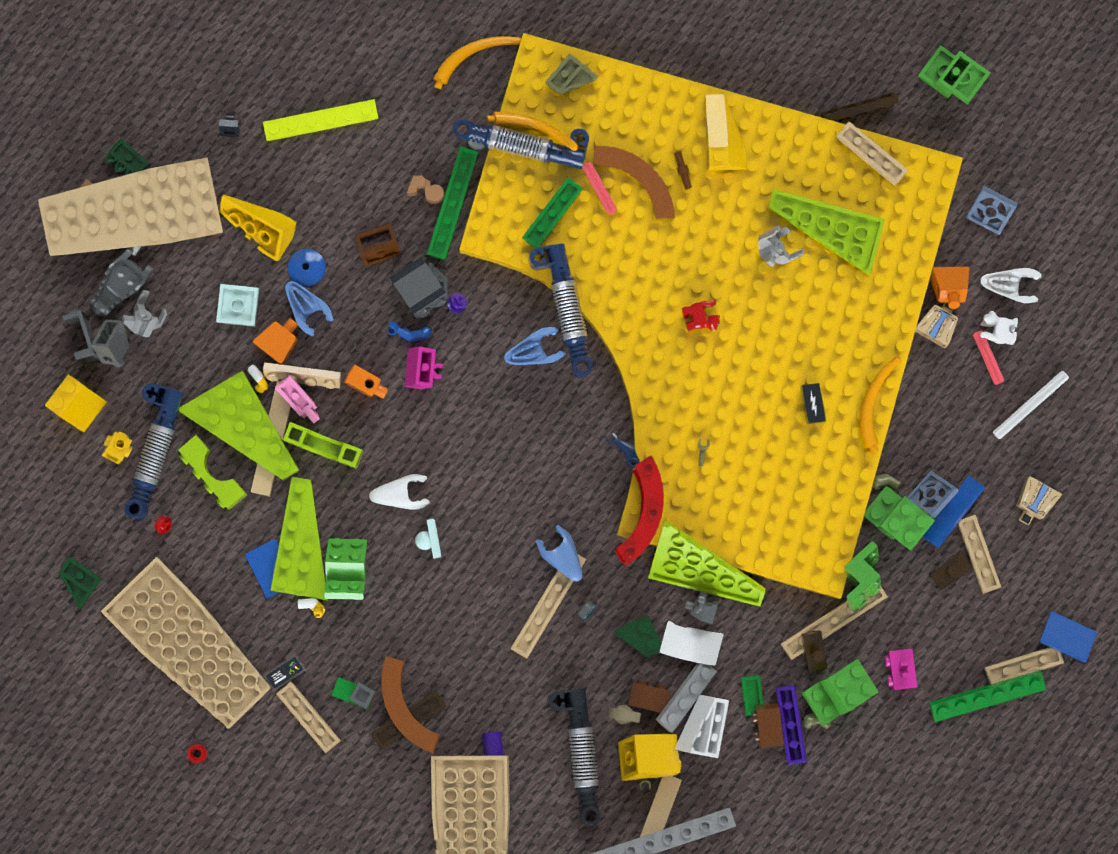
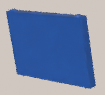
(263, 564)
(1068, 637)

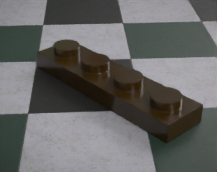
(867, 106)
(421, 712)

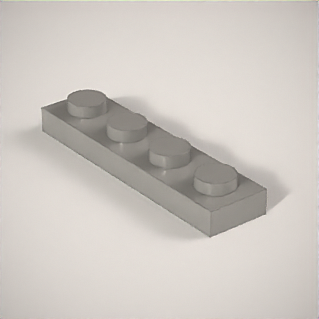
(686, 696)

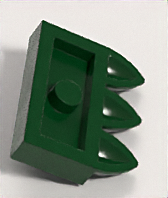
(126, 158)

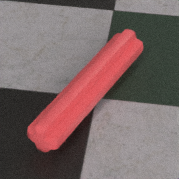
(599, 188)
(988, 358)

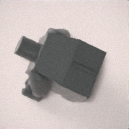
(702, 609)

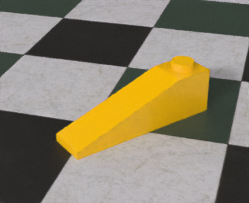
(724, 142)
(267, 227)

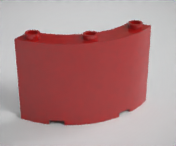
(651, 511)

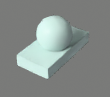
(427, 540)

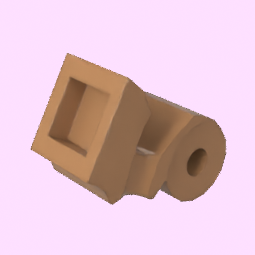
(434, 193)

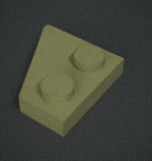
(570, 76)

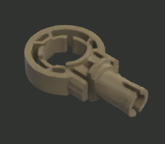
(623, 714)

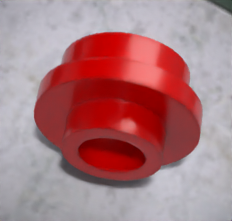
(163, 524)
(190, 753)

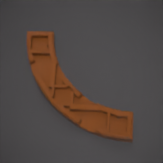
(641, 172)
(398, 709)

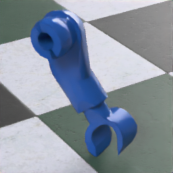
(411, 336)

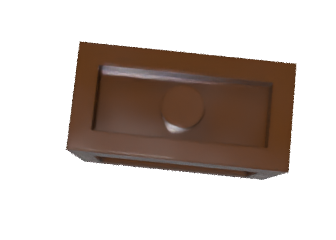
(380, 251)

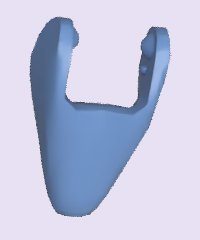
(304, 304)
(531, 350)
(563, 557)

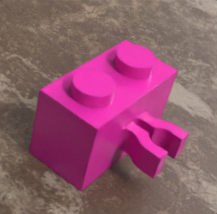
(421, 368)
(901, 669)

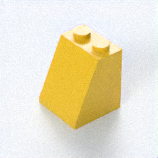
(75, 403)
(649, 756)

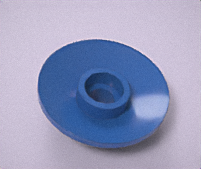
(313, 274)

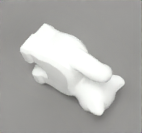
(1002, 328)

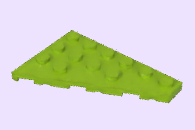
(240, 420)
(691, 565)

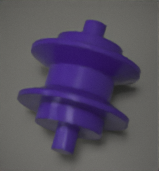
(457, 303)

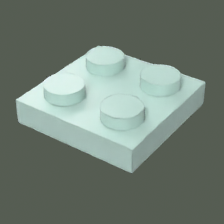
(237, 305)

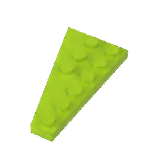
(841, 230)
(299, 552)

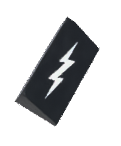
(813, 403)

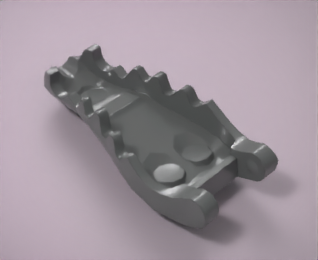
(120, 281)

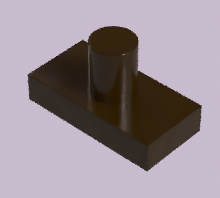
(950, 571)
(814, 651)

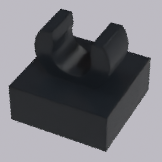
(229, 127)

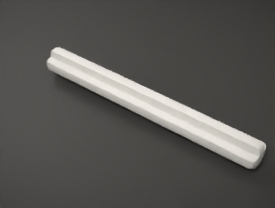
(1030, 405)

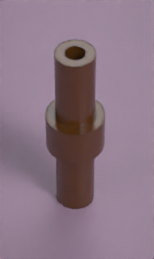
(682, 170)

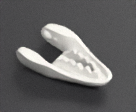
(1007, 283)
(396, 493)

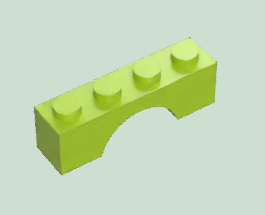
(323, 445)
(196, 454)

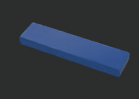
(953, 512)

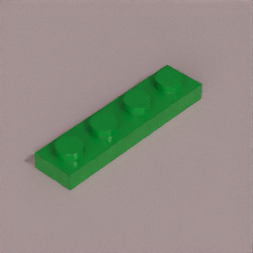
(552, 213)

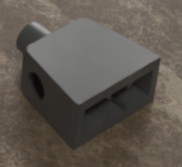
(111, 343)

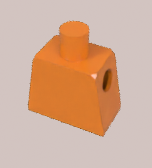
(950, 285)
(278, 340)
(356, 379)

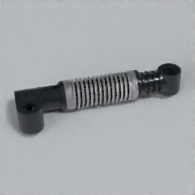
(582, 749)

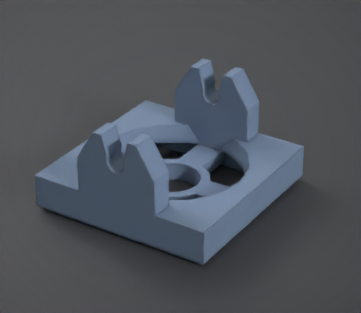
(995, 227)
(932, 478)

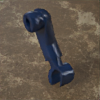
(629, 451)

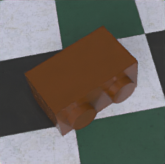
(649, 697)
(768, 725)

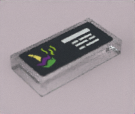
(284, 672)

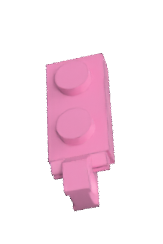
(297, 398)

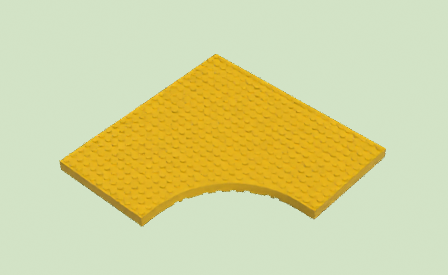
(771, 487)

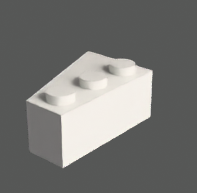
(704, 727)

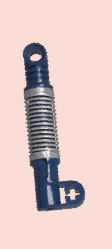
(523, 144)
(567, 306)
(159, 437)

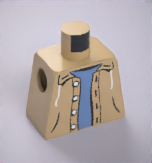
(938, 325)
(1036, 500)

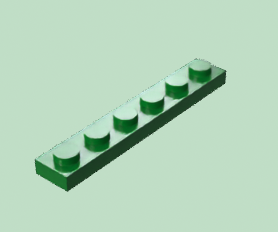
(452, 203)
(987, 696)

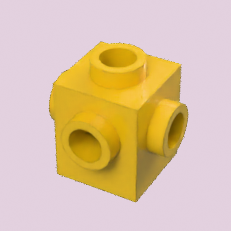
(117, 447)

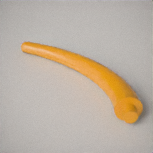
(450, 64)
(527, 122)
(866, 416)

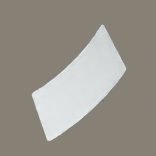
(691, 644)

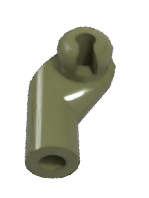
(885, 479)
(811, 719)

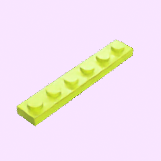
(320, 120)

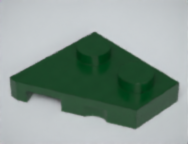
(79, 581)
(641, 636)

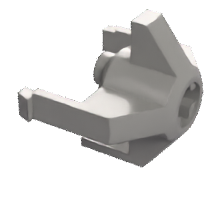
(773, 250)
(142, 321)

